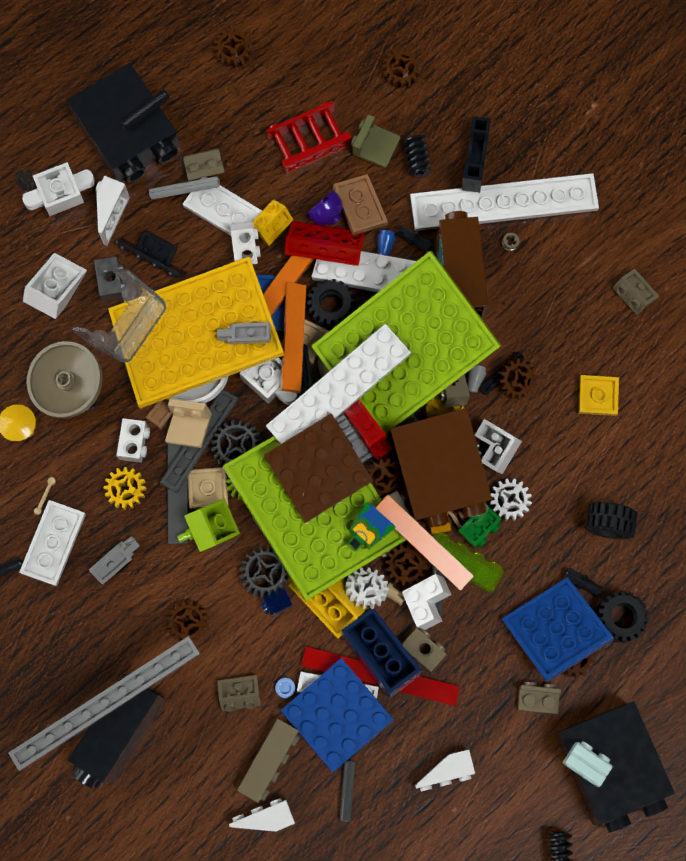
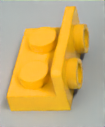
(272, 221)

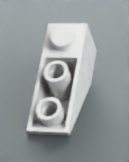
(451, 767)
(268, 819)

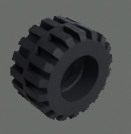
(327, 290)
(611, 520)
(637, 611)

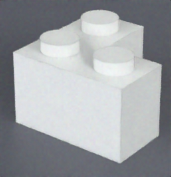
(501, 446)
(422, 600)

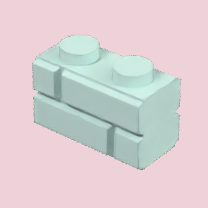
(588, 764)

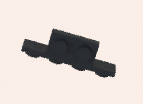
(155, 250)

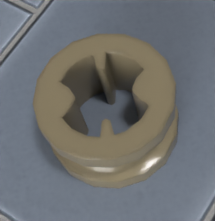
(510, 247)

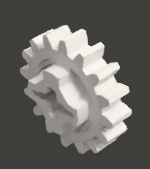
(516, 503)
(374, 587)

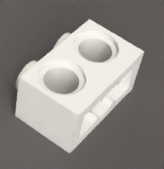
(241, 244)
(127, 440)

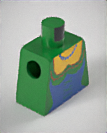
(369, 528)

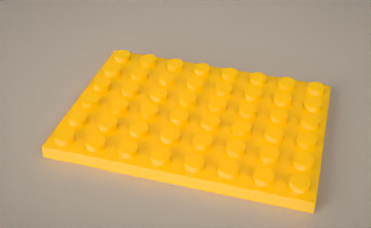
(184, 343)

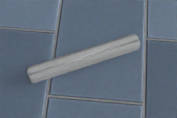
(185, 187)

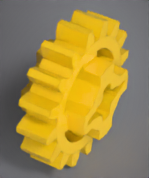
(127, 480)

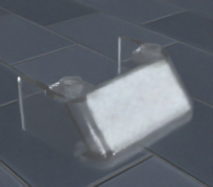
(134, 324)

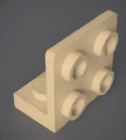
(188, 423)

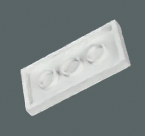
(221, 208)
(52, 543)

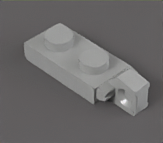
(246, 333)
(114, 560)

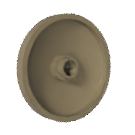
(64, 379)

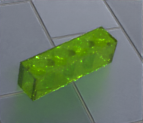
(485, 574)

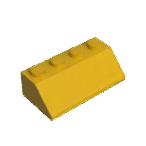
(333, 607)

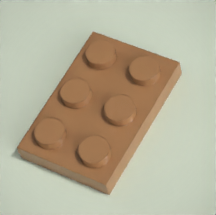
(360, 204)

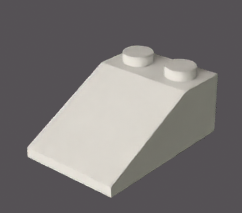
(111, 202)
(53, 285)

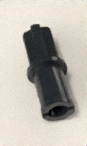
(414, 238)
(582, 581)

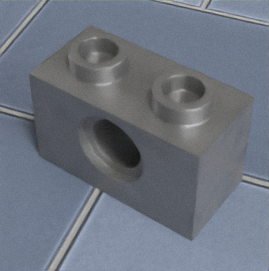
(104, 269)

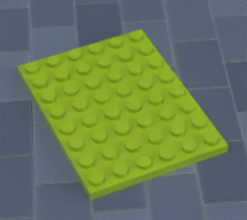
(434, 325)
(310, 551)

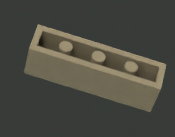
(268, 760)

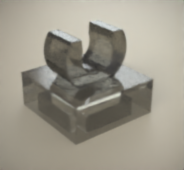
(24, 181)

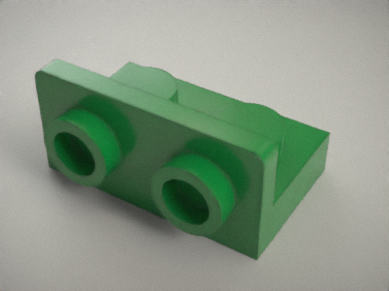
(479, 527)

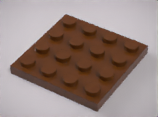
(318, 467)

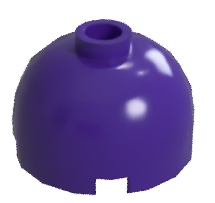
(327, 210)

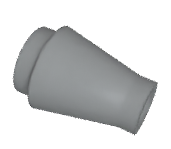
(475, 378)

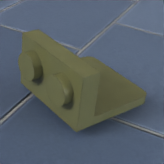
(374, 143)

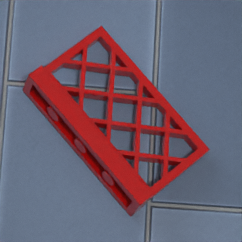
(318, 248)

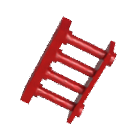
(308, 154)
(370, 431)

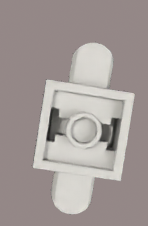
(56, 182)
(266, 381)

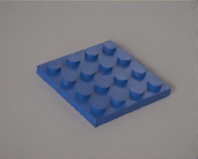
(557, 629)
(337, 714)

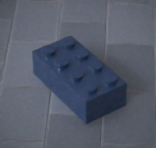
(381, 653)

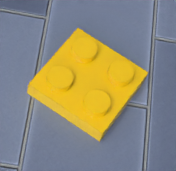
(598, 395)

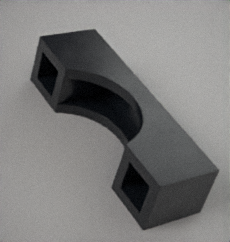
(476, 154)

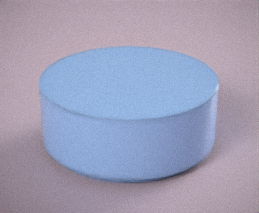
(285, 688)

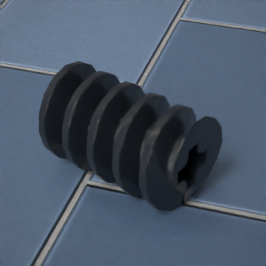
(417, 156)
(560, 846)

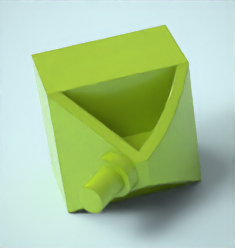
(210, 525)

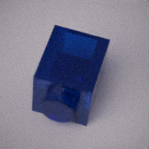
(276, 602)

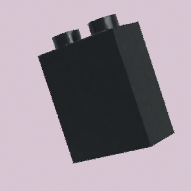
(123, 150)
(113, 739)
(636, 774)

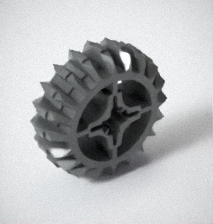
(242, 439)
(257, 577)

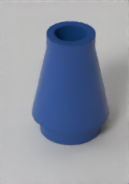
(385, 242)

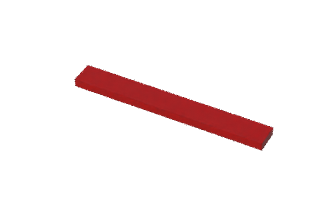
(420, 687)

